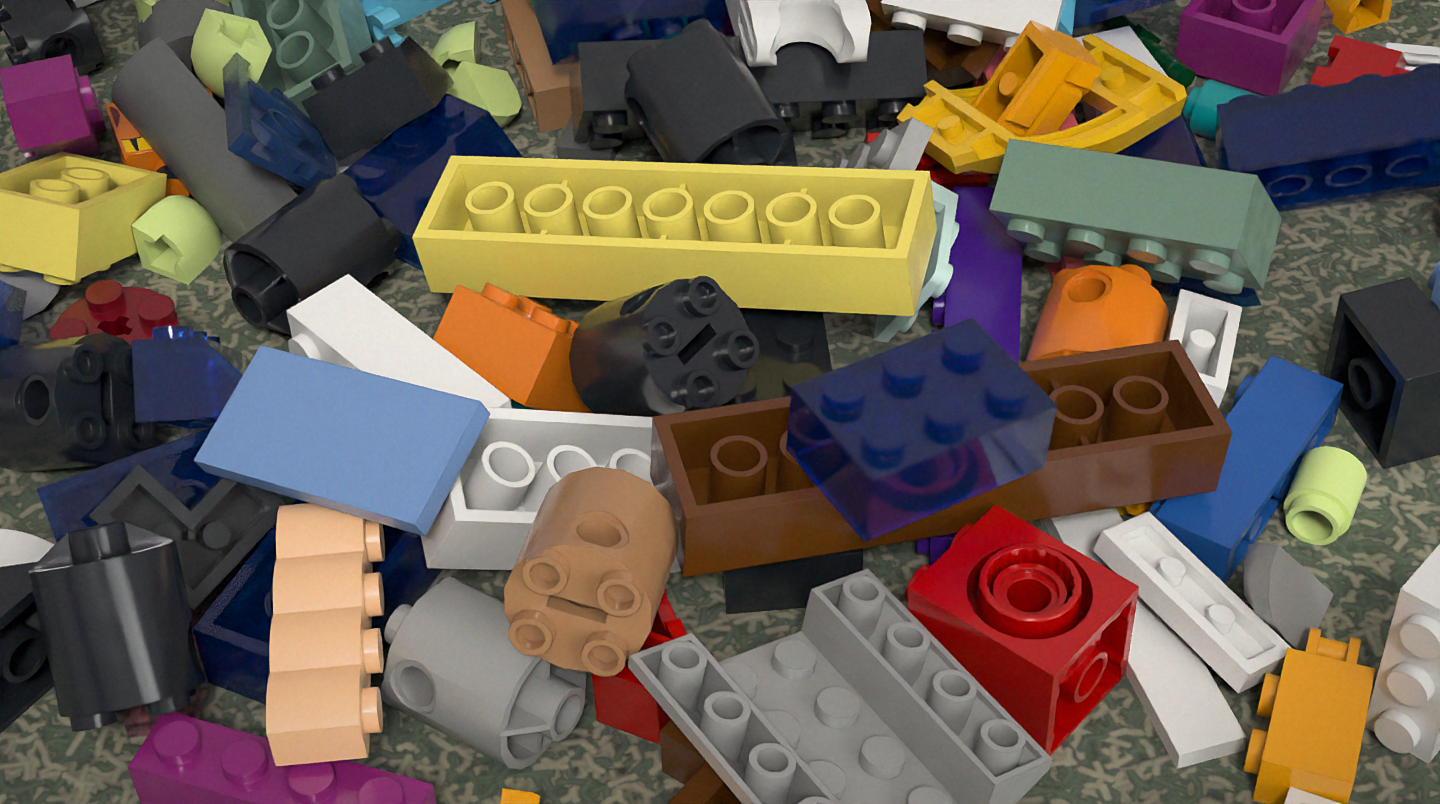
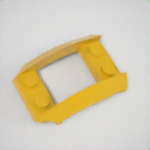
(1126, 90)

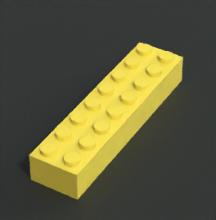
(626, 226)

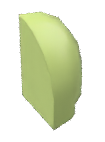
(217, 41)
(457, 45)
(487, 89)
(177, 238)

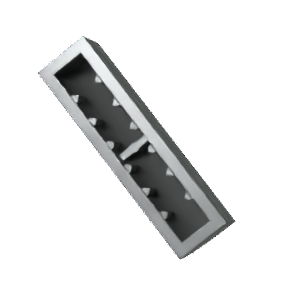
(191, 138)

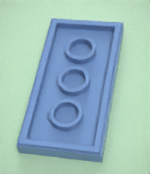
(343, 439)

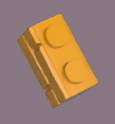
(1038, 82)

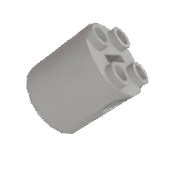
(467, 680)

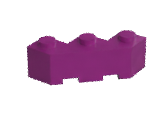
(52, 108)

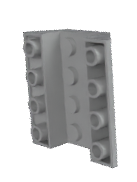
(845, 710)

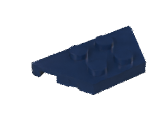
(272, 130)

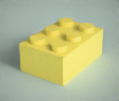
(72, 215)

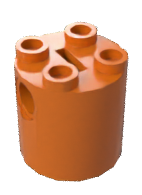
(1099, 311)

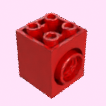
(1028, 621)

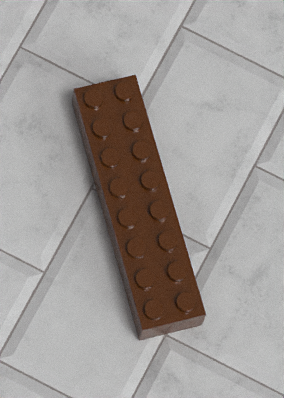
(1122, 434)

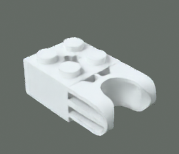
(769, 24)

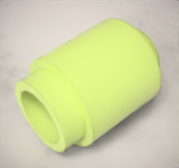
(1324, 495)

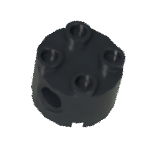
(48, 31)

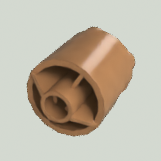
(591, 571)

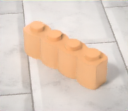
(324, 637)

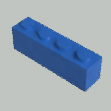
(1273, 427)

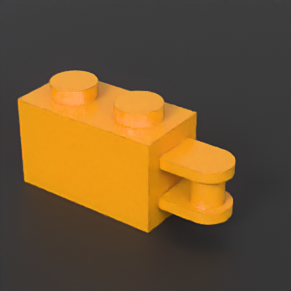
(1314, 723)

